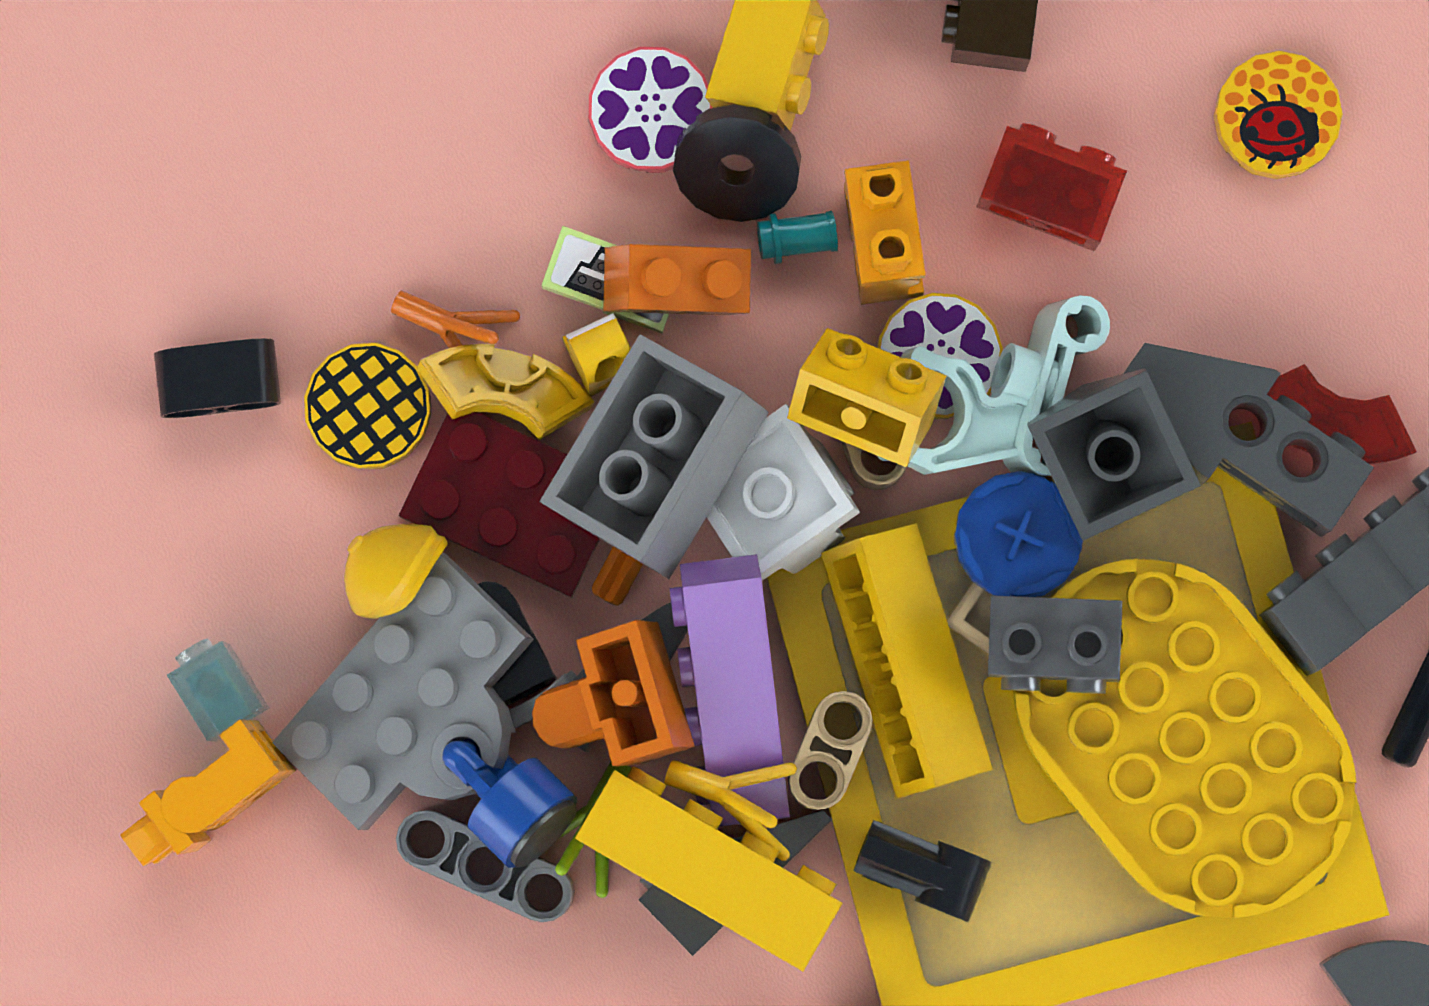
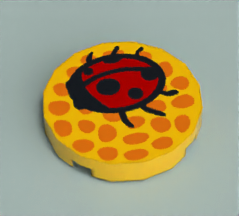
(1278, 114)

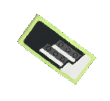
(578, 274)

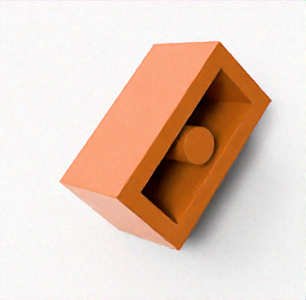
(677, 279)

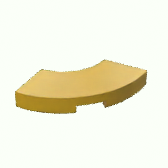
(505, 383)

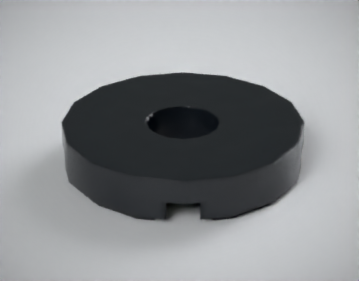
(729, 192)

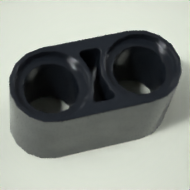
(217, 378)

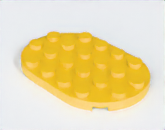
(1207, 757)

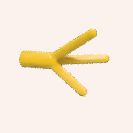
(720, 791)

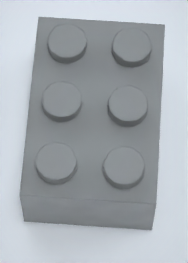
(654, 456)

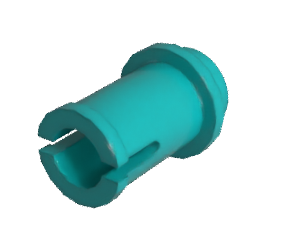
(796, 235)

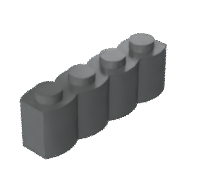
(1355, 584)

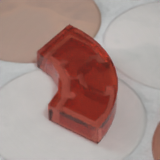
(1369, 422)

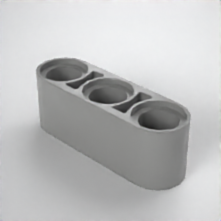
(453, 867)

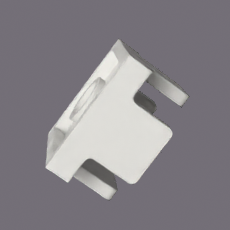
(783, 499)

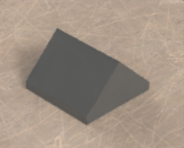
(1112, 451)

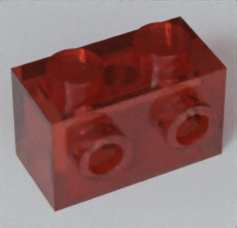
(1052, 186)

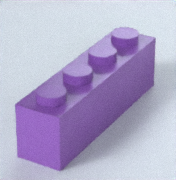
(731, 676)

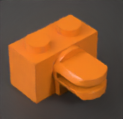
(623, 698)

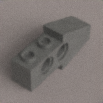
(1198, 400)

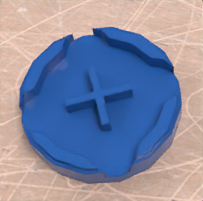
(1017, 536)

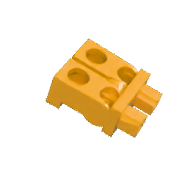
(884, 232)
(211, 799)

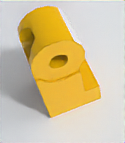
(597, 352)

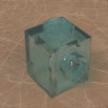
(215, 687)

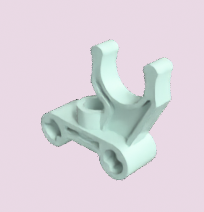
(1021, 389)

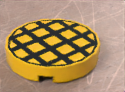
(367, 406)

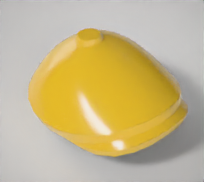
(389, 567)

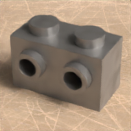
(1055, 642)

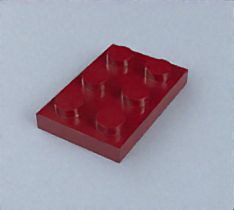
(485, 495)

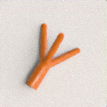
(446, 322)

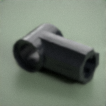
(934, 873)

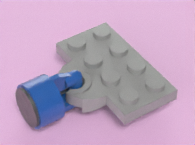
(423, 715)

